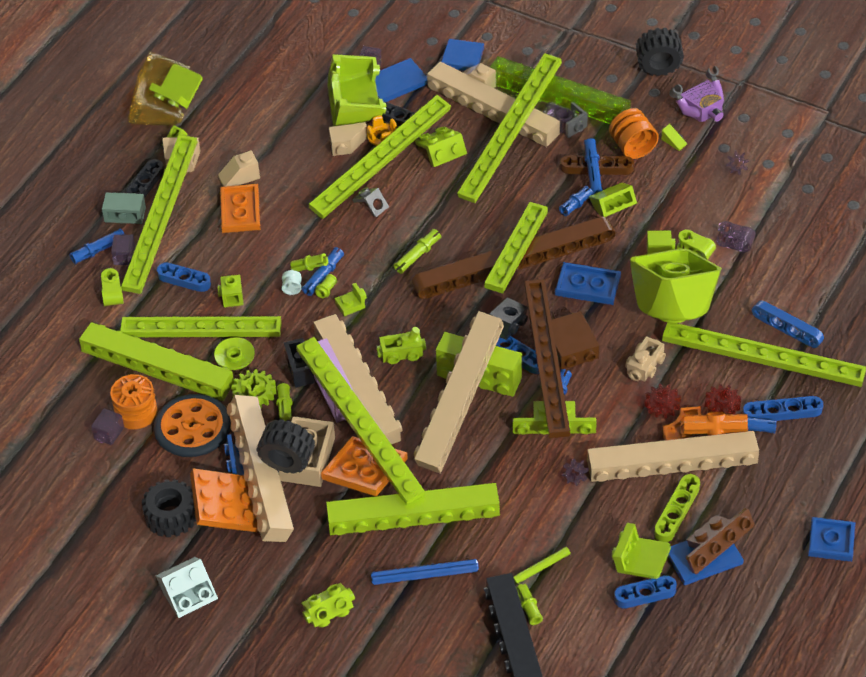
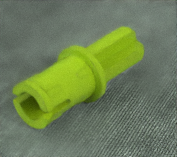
(309, 262)
(284, 401)
(529, 604)

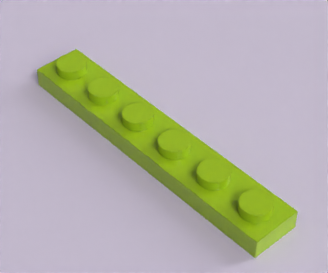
(516, 247)

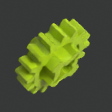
(255, 385)

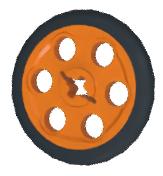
(183, 405)

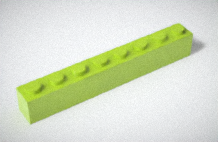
(157, 361)
(392, 512)

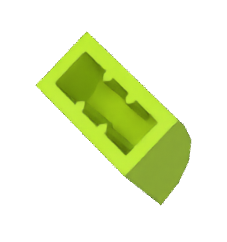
(613, 199)

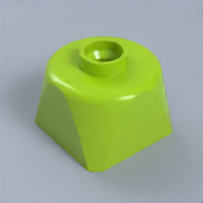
(674, 284)

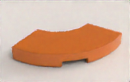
(676, 429)

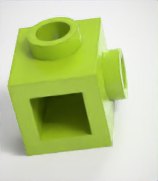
(659, 241)
(231, 290)

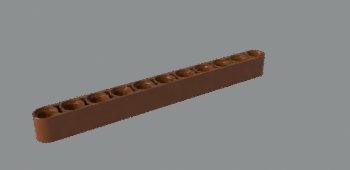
(540, 250)

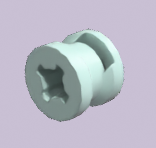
(291, 282)

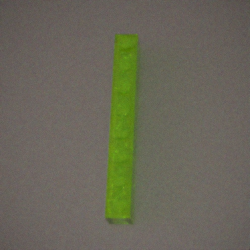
(562, 91)

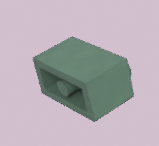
(123, 208)

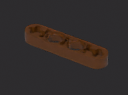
(612, 170)

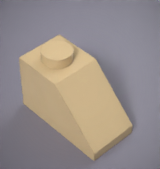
(482, 73)
(347, 138)
(240, 170)

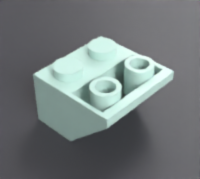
(187, 586)

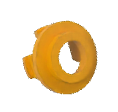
(380, 127)

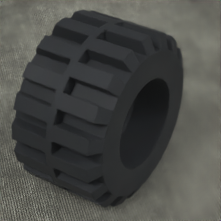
(659, 51)
(285, 446)
(173, 521)

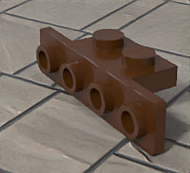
(716, 537)

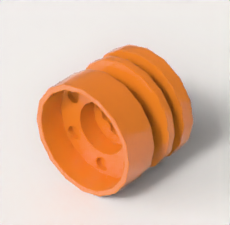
(633, 133)
(134, 400)

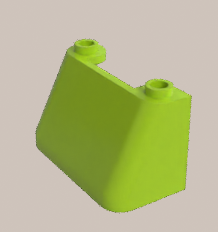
(353, 89)

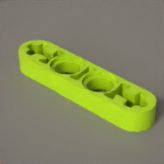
(678, 508)

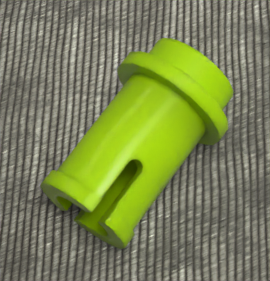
(324, 288)

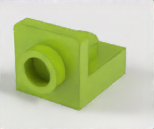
(351, 301)

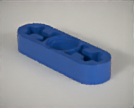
(200, 283)
(640, 599)

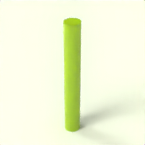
(541, 565)

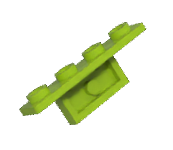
(539, 425)

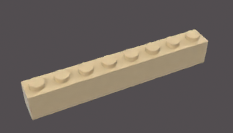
(489, 102)
(359, 375)
(458, 392)
(672, 456)
(262, 480)

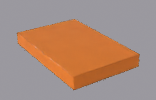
(240, 208)

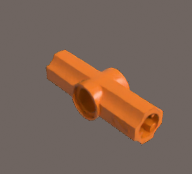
(715, 423)

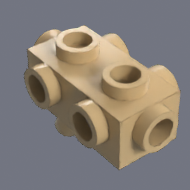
(645, 358)

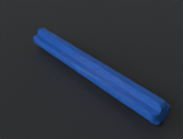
(424, 571)

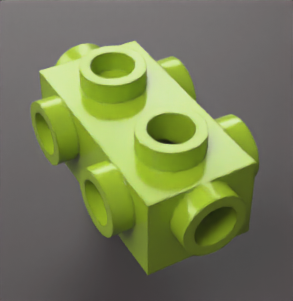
(401, 346)
(327, 605)

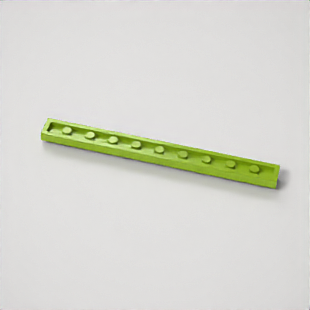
(509, 128)
(379, 157)
(159, 214)
(764, 354)
(360, 421)

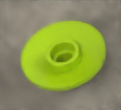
(234, 353)

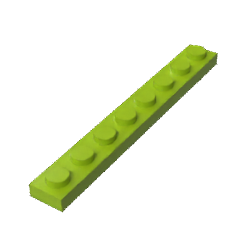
(202, 326)

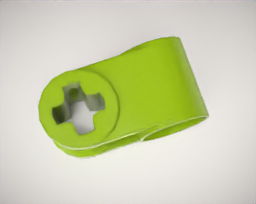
(696, 243)
(111, 287)

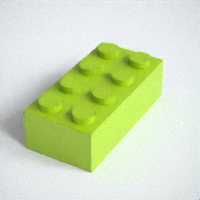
(501, 374)

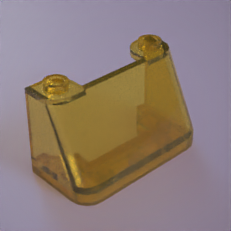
(146, 108)

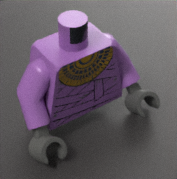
(702, 100)

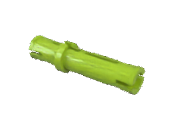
(423, 246)

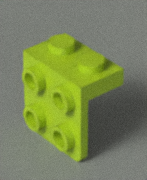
(178, 86)
(442, 145)
(639, 555)

